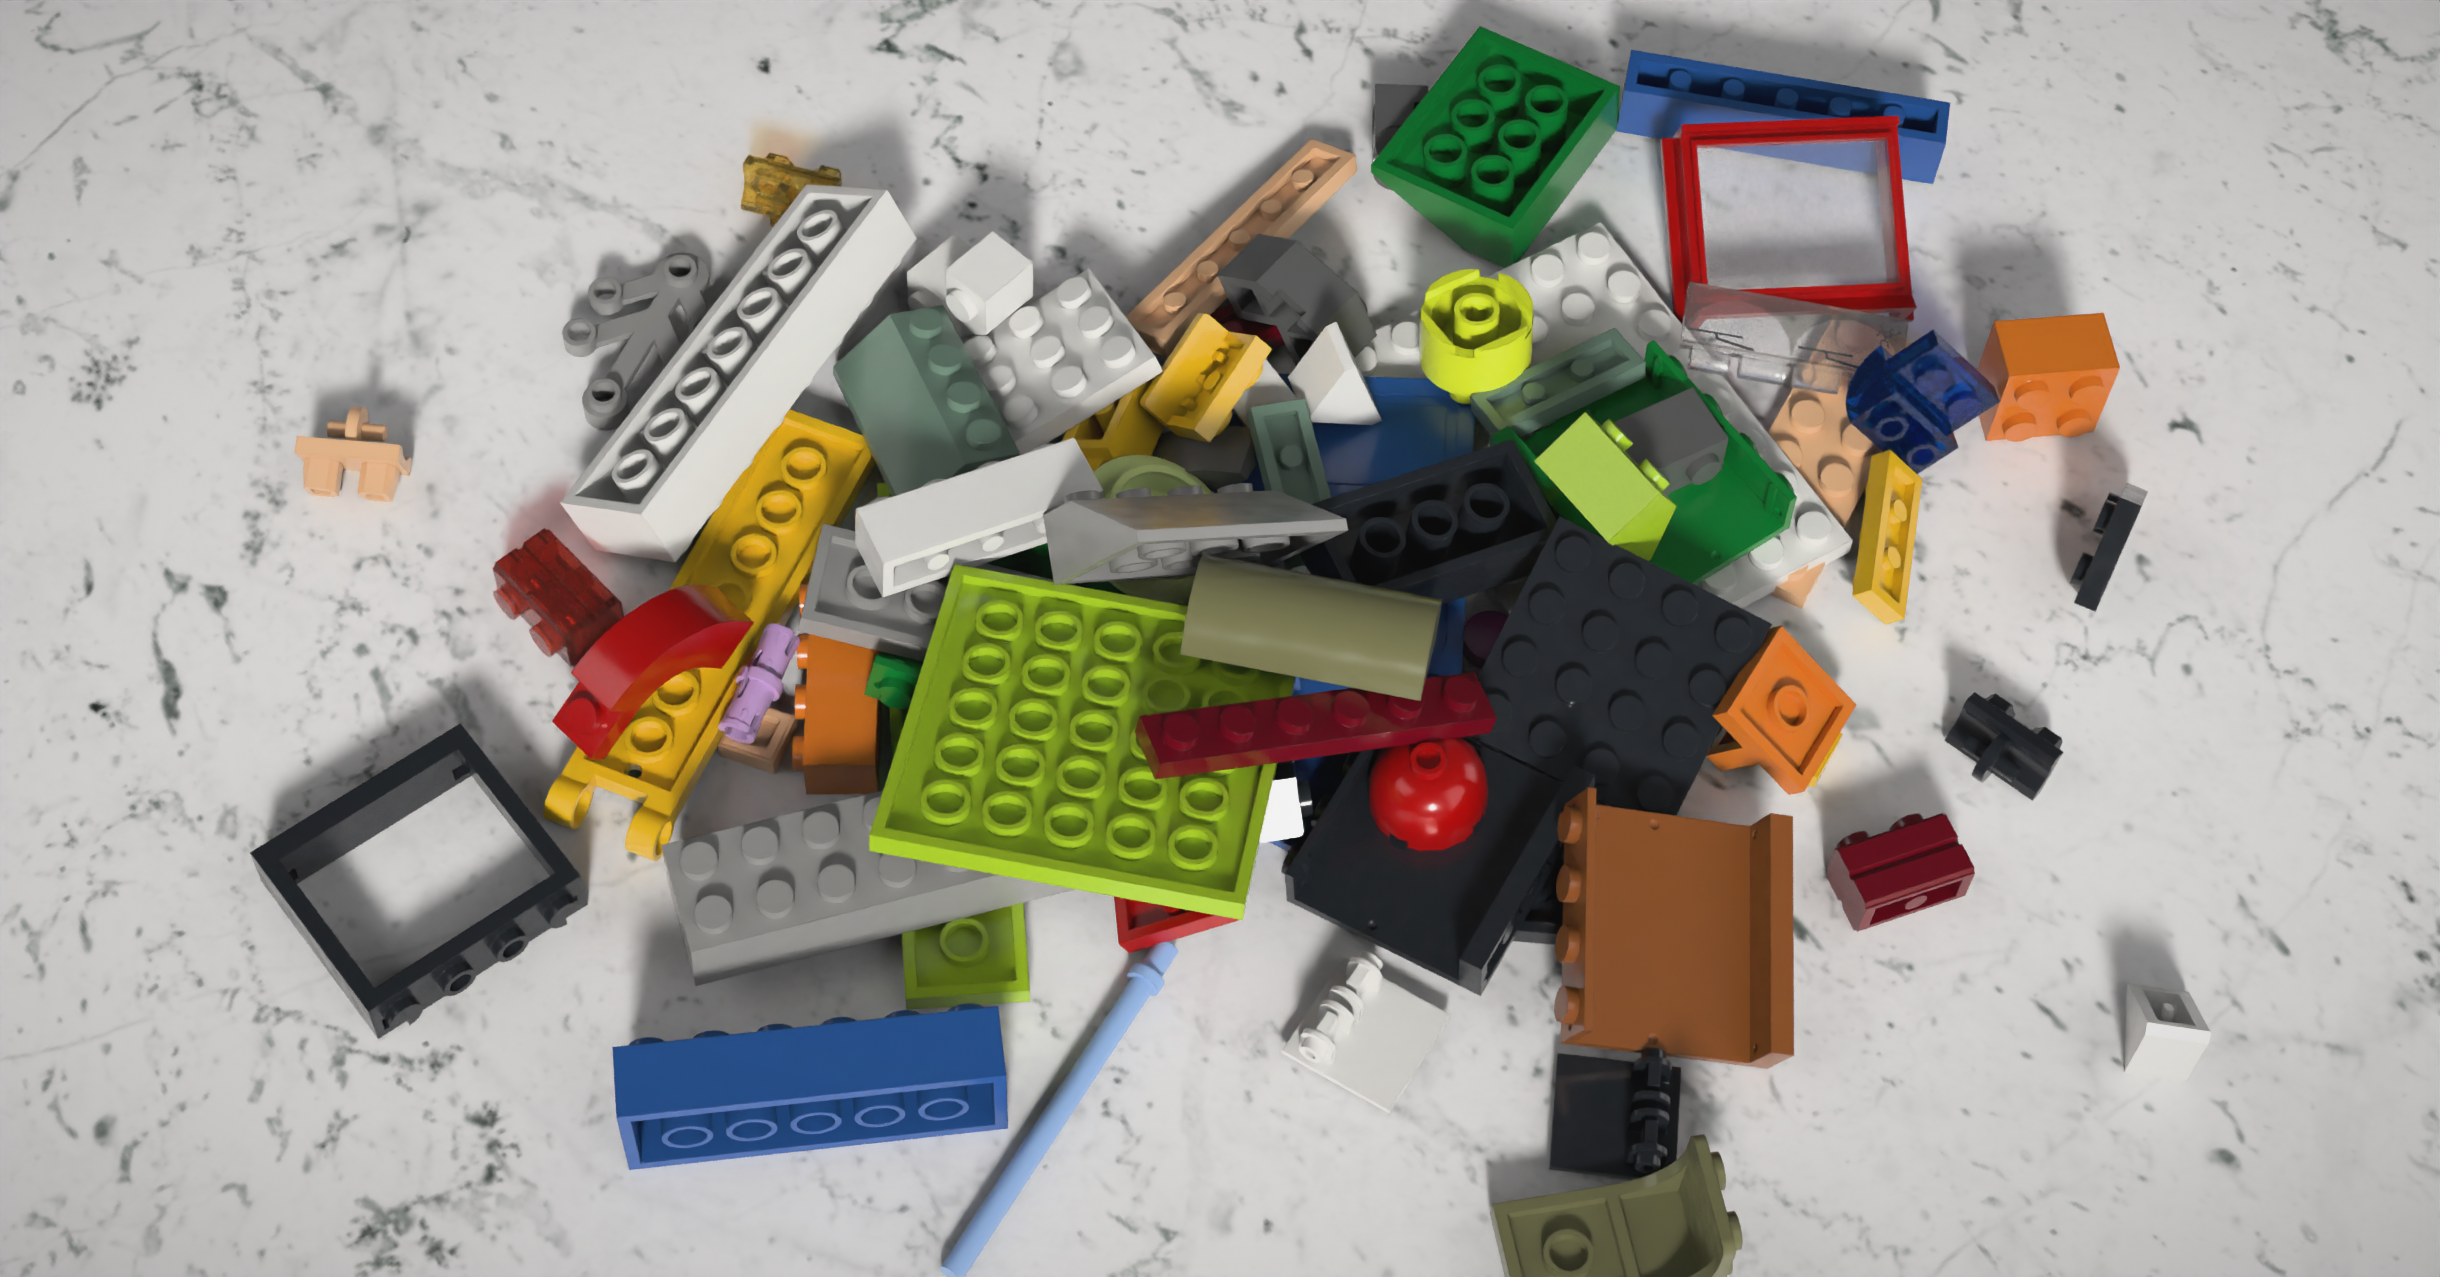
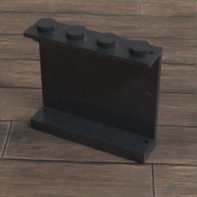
(1435, 907)

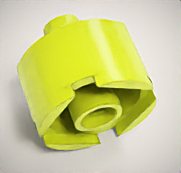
(1475, 332)

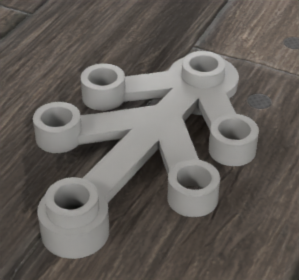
(642, 327)

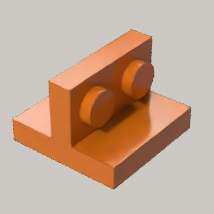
(1780, 714)

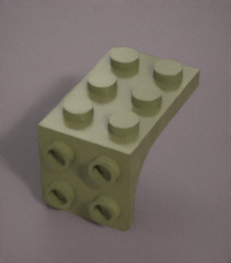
(1634, 1228)

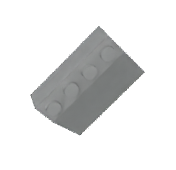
(1168, 534)

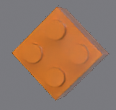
(2047, 376)

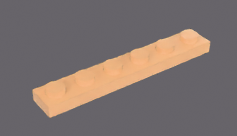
(1272, 210)

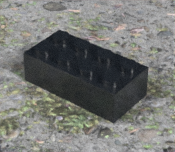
(1440, 527)

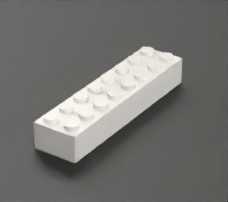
(739, 372)

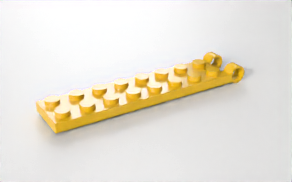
(757, 556)

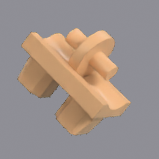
(377, 462)

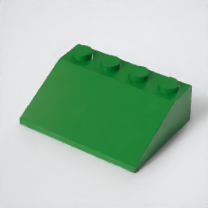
(1499, 144)

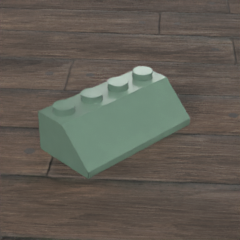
(921, 401)

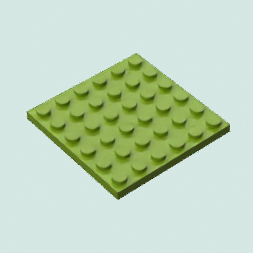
(1031, 756)

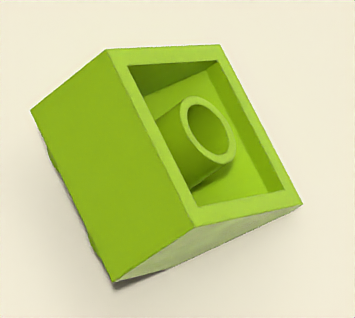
(1608, 486)

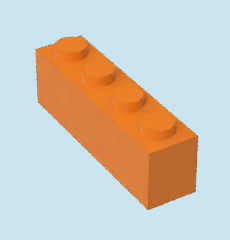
(840, 721)

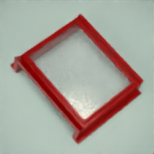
(1790, 211)

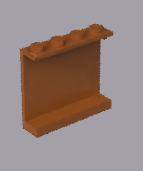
(1676, 934)

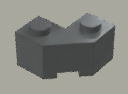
(1293, 289)

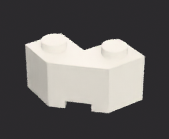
(973, 284)

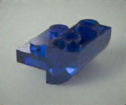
(1917, 399)

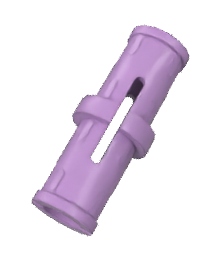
(759, 683)

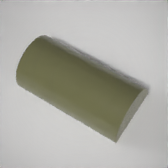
(1311, 626)

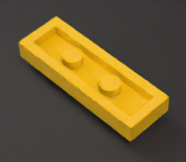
(1887, 537)

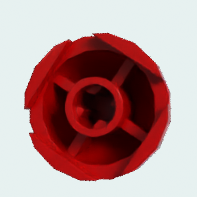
(1428, 792)

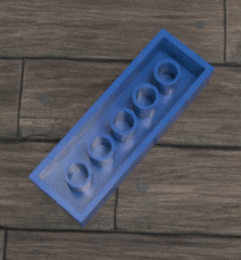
(810, 1086)

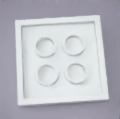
(1061, 361)

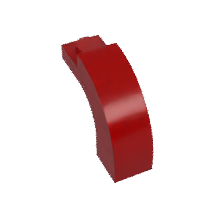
(642, 652)

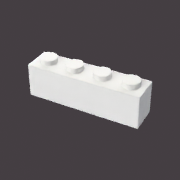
(968, 516)

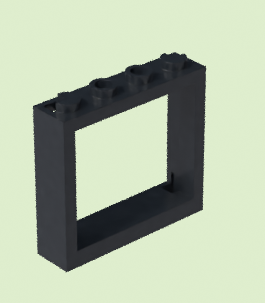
(374, 808)

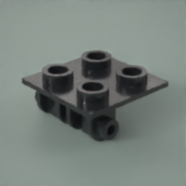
(1615, 1115)

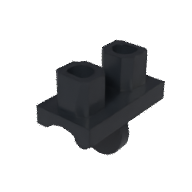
(2004, 745)

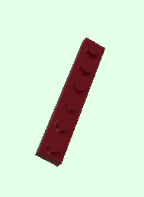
(1310, 726)

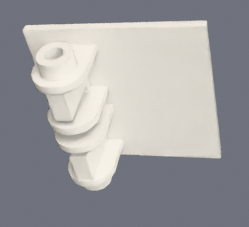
(1366, 1032)

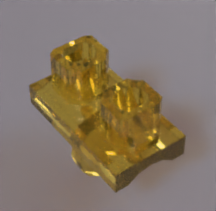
(775, 183)

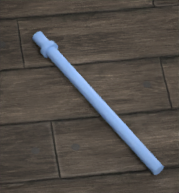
(1144, 981)

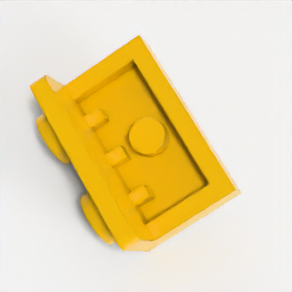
(1204, 379)

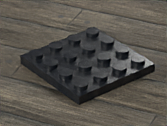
(1614, 671)

